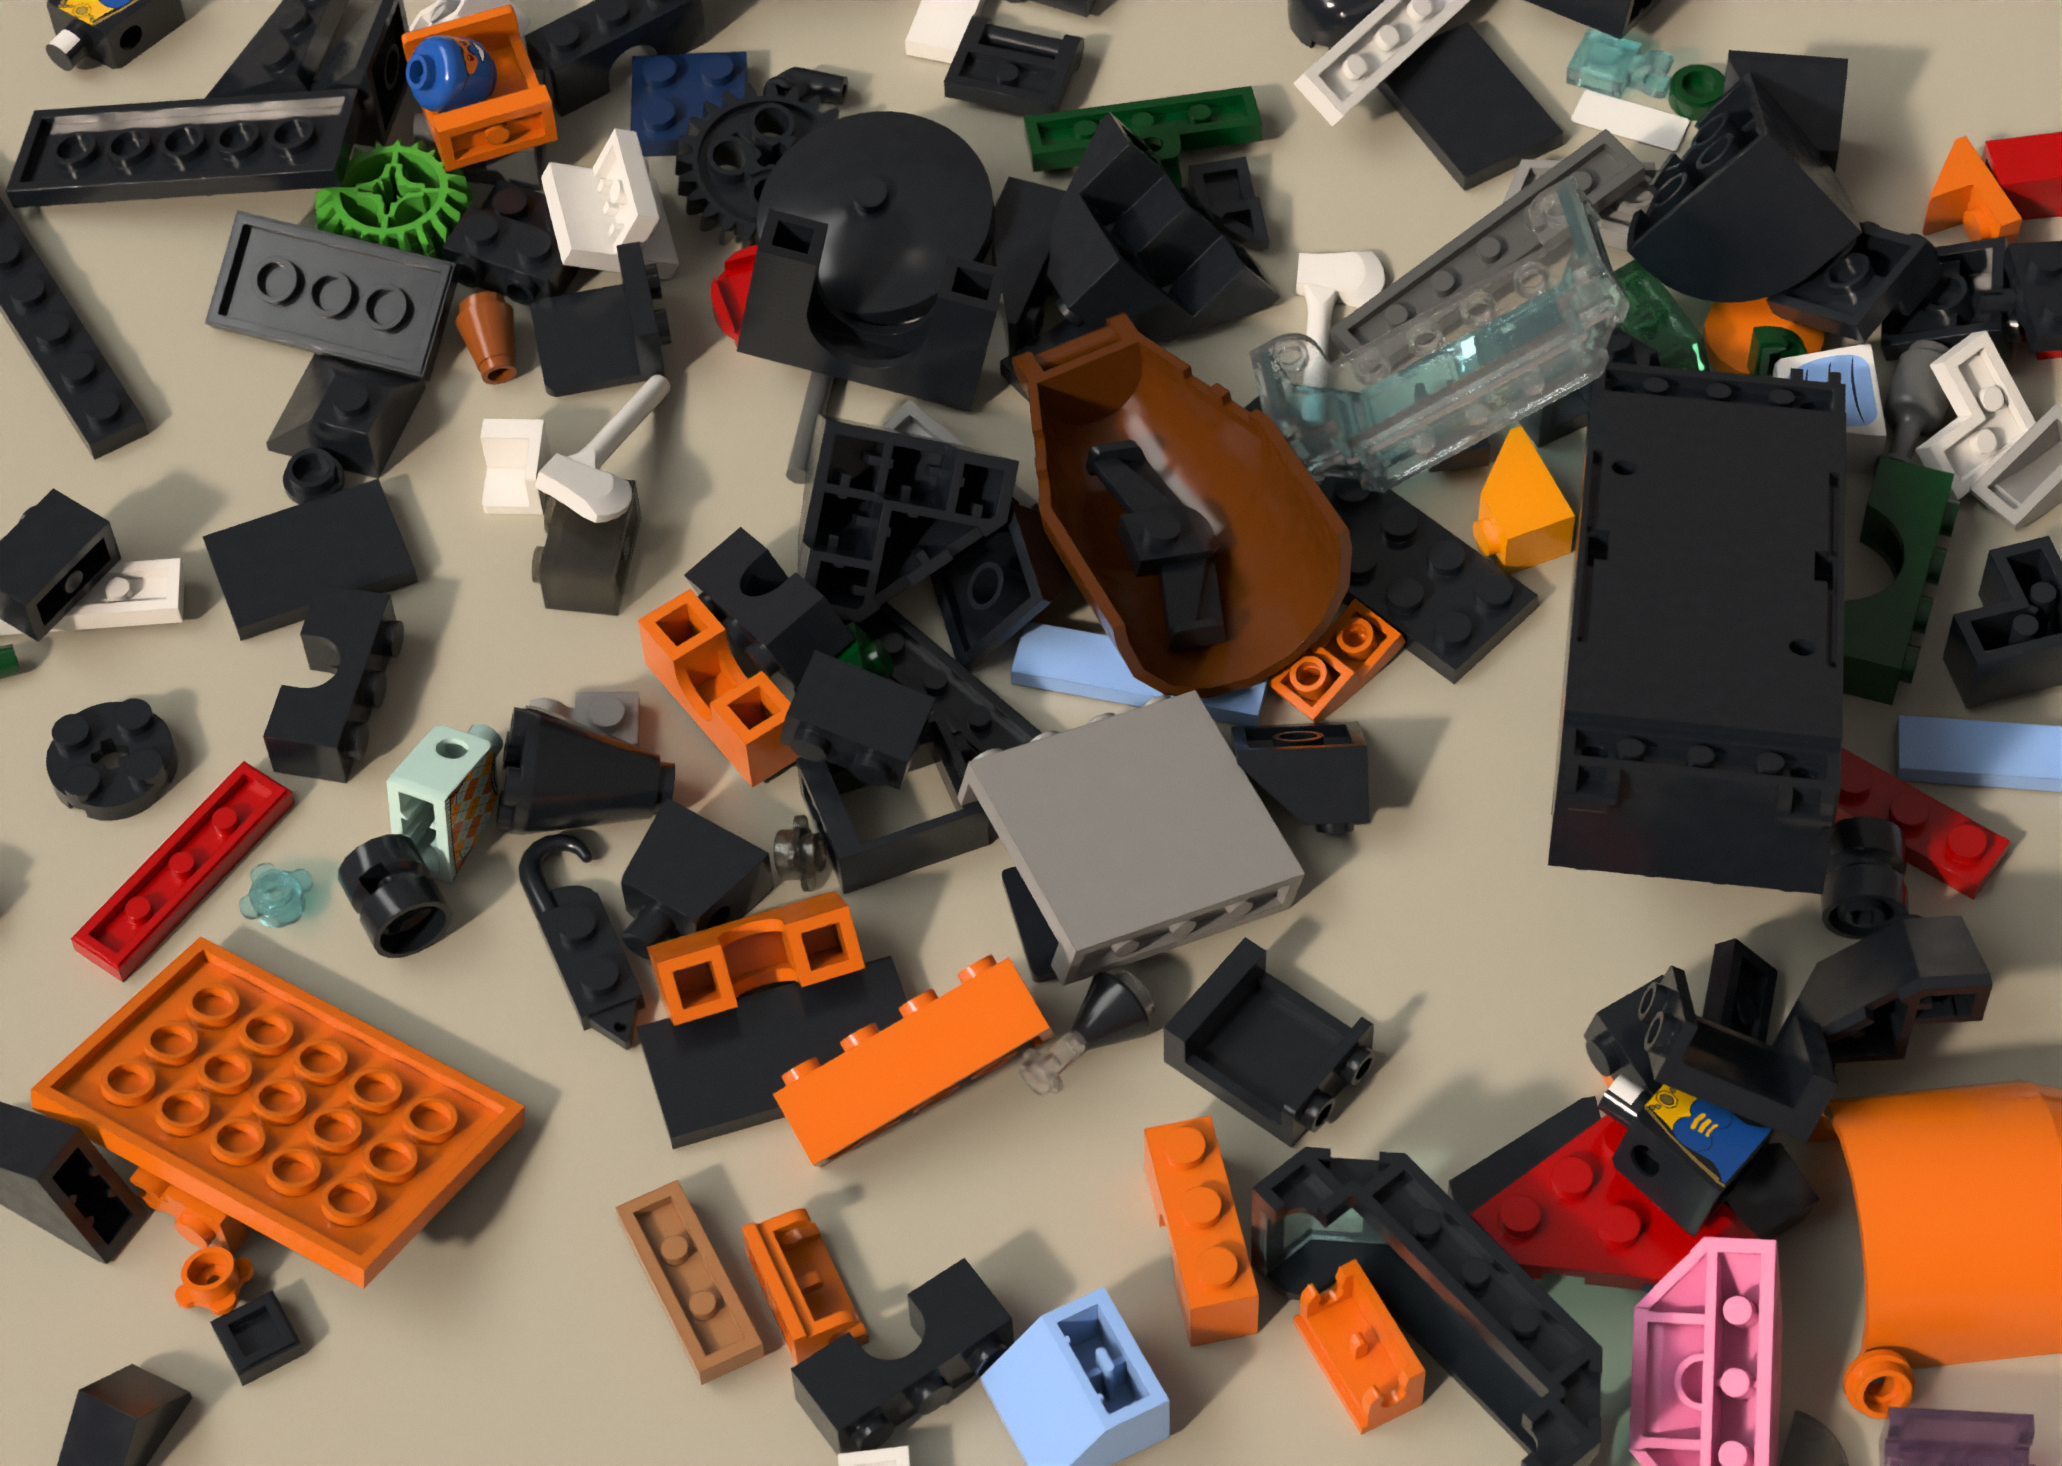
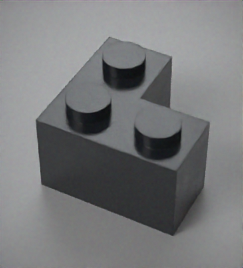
(2017, 635)

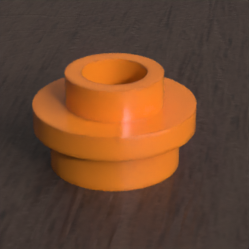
(1877, 1398)

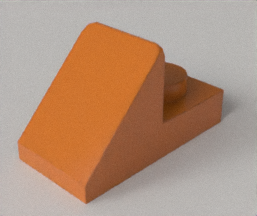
(1971, 197)

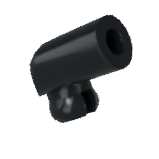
(811, 82)

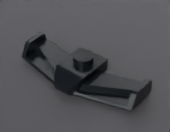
(1164, 541)

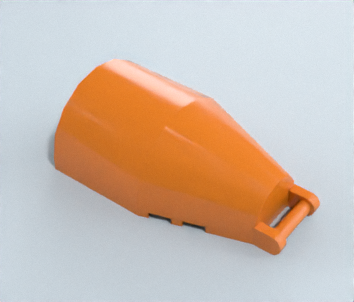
(1957, 1218)

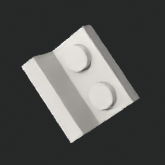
(609, 208)

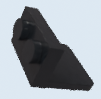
(603, 333)

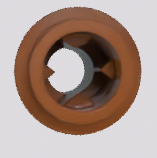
(489, 334)

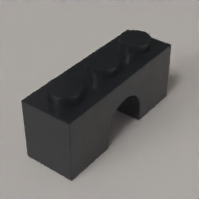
(587, 42)
(766, 611)
(325, 726)
(863, 1398)

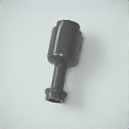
(1914, 400)

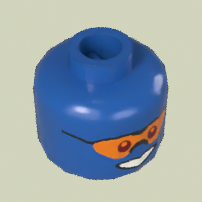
(450, 73)

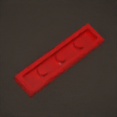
(182, 871)

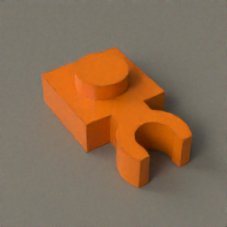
(194, 1218)

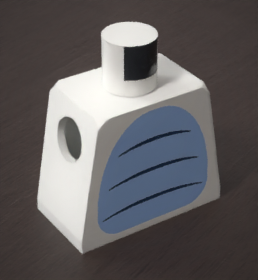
(1863, 404)

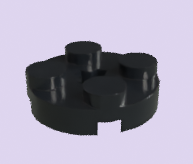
(101, 730)

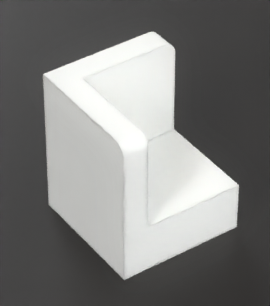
(513, 457)

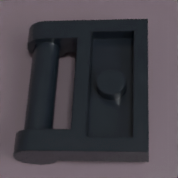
(1012, 68)

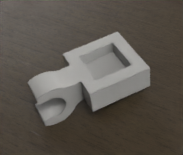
(605, 711)

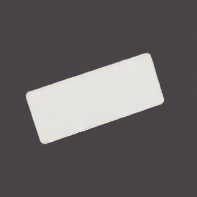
(1630, 120)

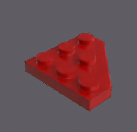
(1590, 1221)

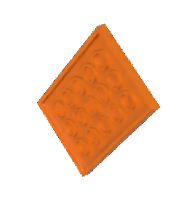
(280, 1110)

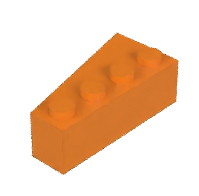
(911, 1060)

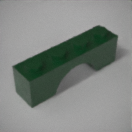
(1902, 525)

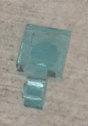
(1613, 64)

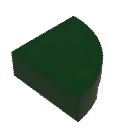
(1769, 346)

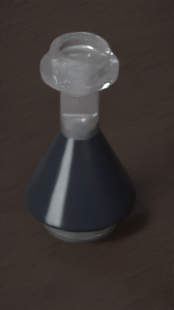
(1110, 1014)

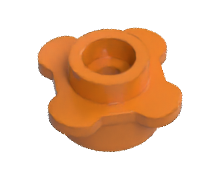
(213, 1280)

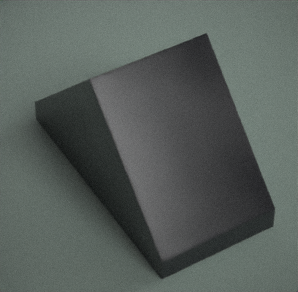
(122, 1419)

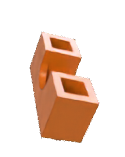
(694, 662)
(789, 943)
(1203, 1230)

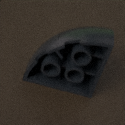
(1743, 206)

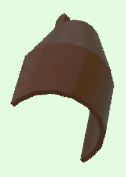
(1278, 534)

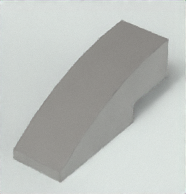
(2028, 476)

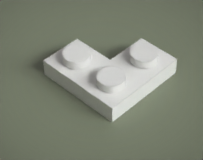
(1987, 411)

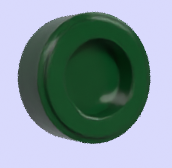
(1695, 90)

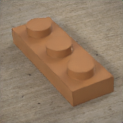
(690, 1282)

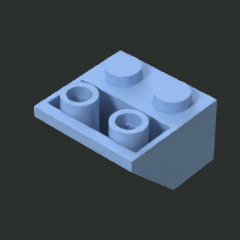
(1078, 1388)

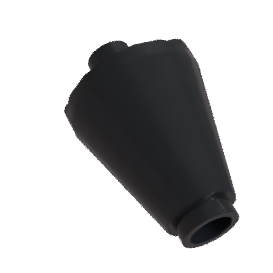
(575, 776)

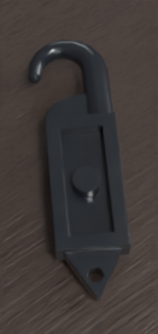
(582, 944)

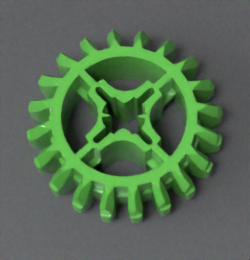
(396, 199)

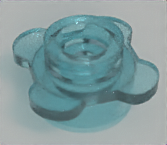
(280, 909)

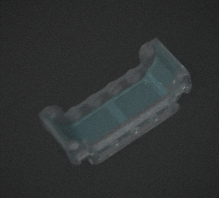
(1457, 366)

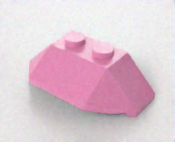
(1710, 1359)

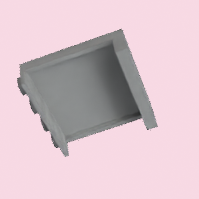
(1134, 833)

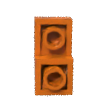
(1338, 663)

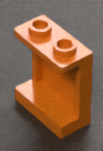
(514, 115)

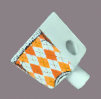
(446, 795)

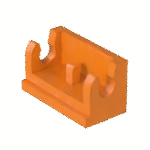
(800, 1283)
(1360, 1349)

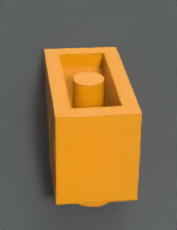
(1522, 509)

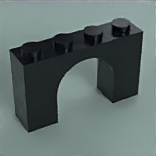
(798, 325)

